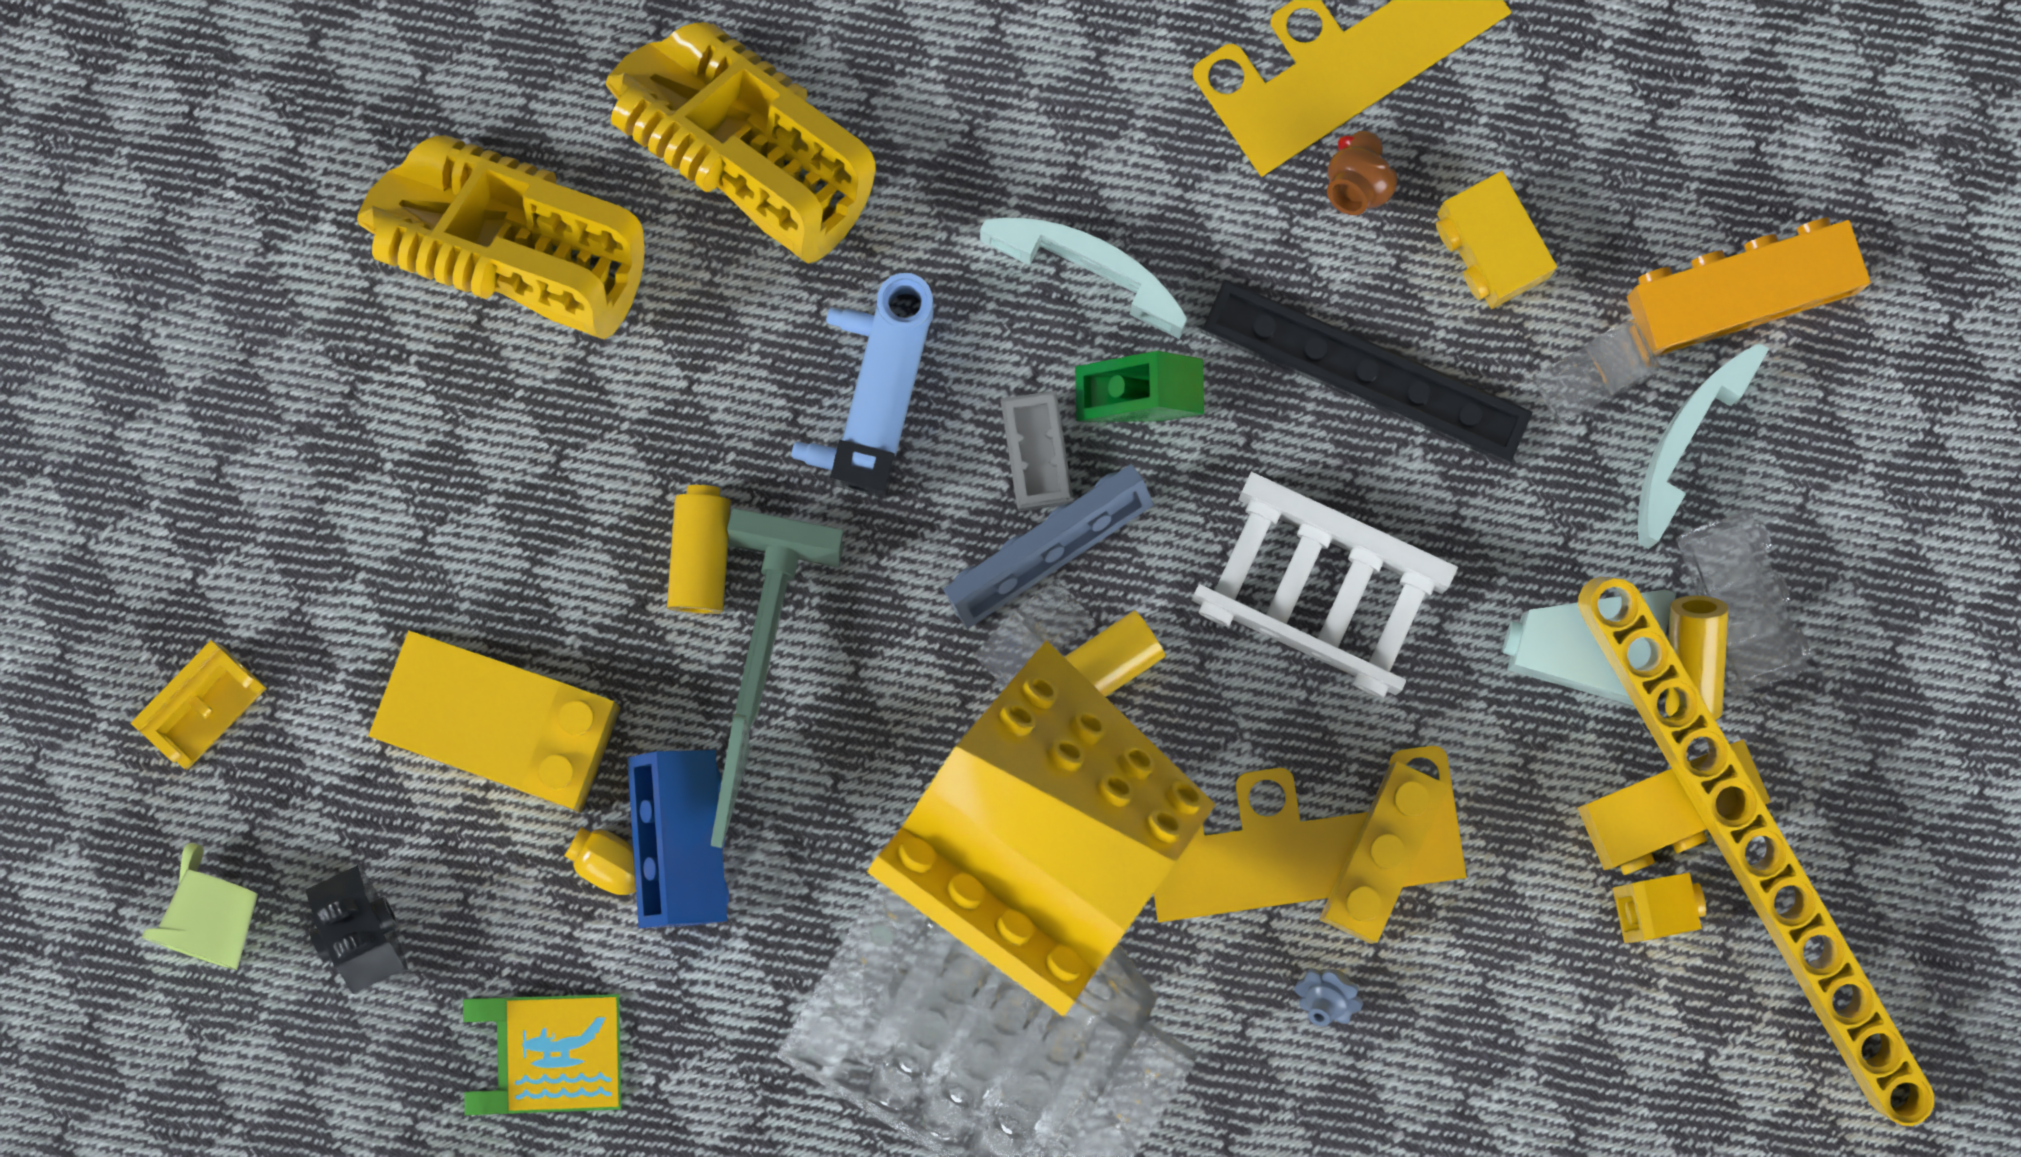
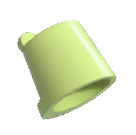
(205, 915)

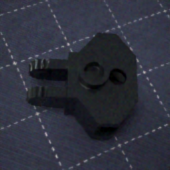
(355, 929)

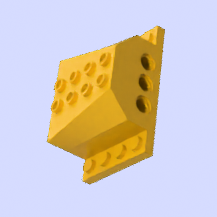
(1045, 831)

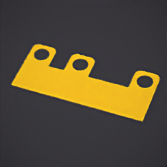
(1338, 71)
(1290, 860)

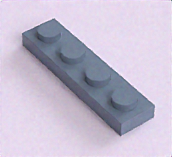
(1048, 546)

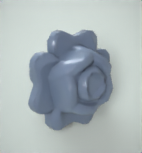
(1328, 996)

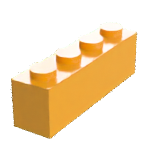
(1749, 287)

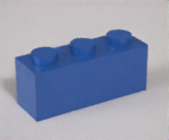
(672, 831)

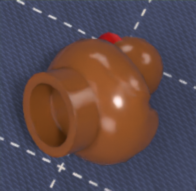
(1359, 174)

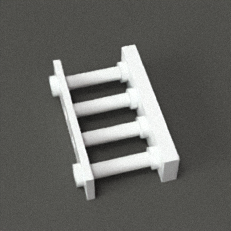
(1317, 529)

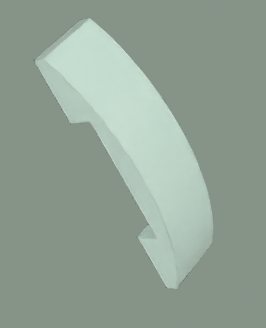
(1024, 236)
(1658, 497)

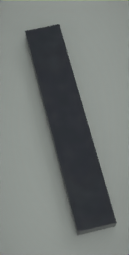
(1367, 372)

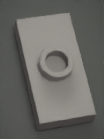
(1036, 451)

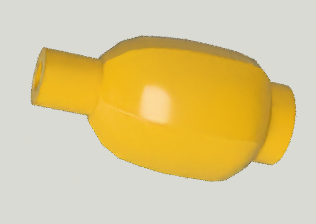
(603, 860)

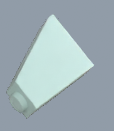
(1562, 650)

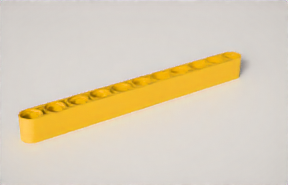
(1777, 869)

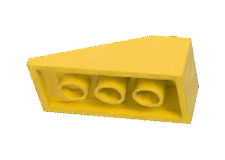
(495, 721)

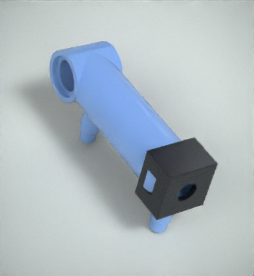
(882, 391)

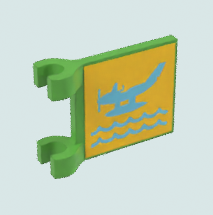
(550, 1054)

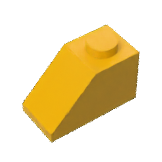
(1659, 907)

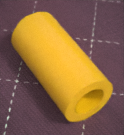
(699, 551)
(1700, 642)
(1117, 654)

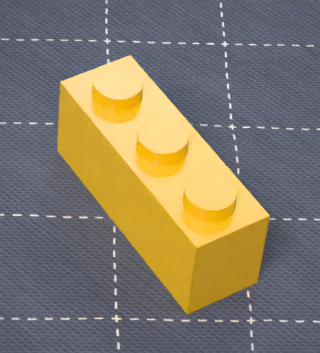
(1654, 815)
(1383, 852)

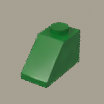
(1140, 388)

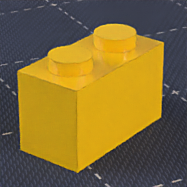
(1494, 241)

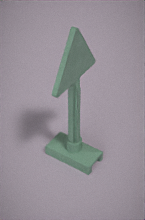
(784, 544)

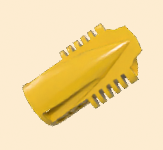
(731, 128)
(493, 230)

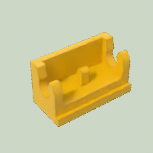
(198, 705)

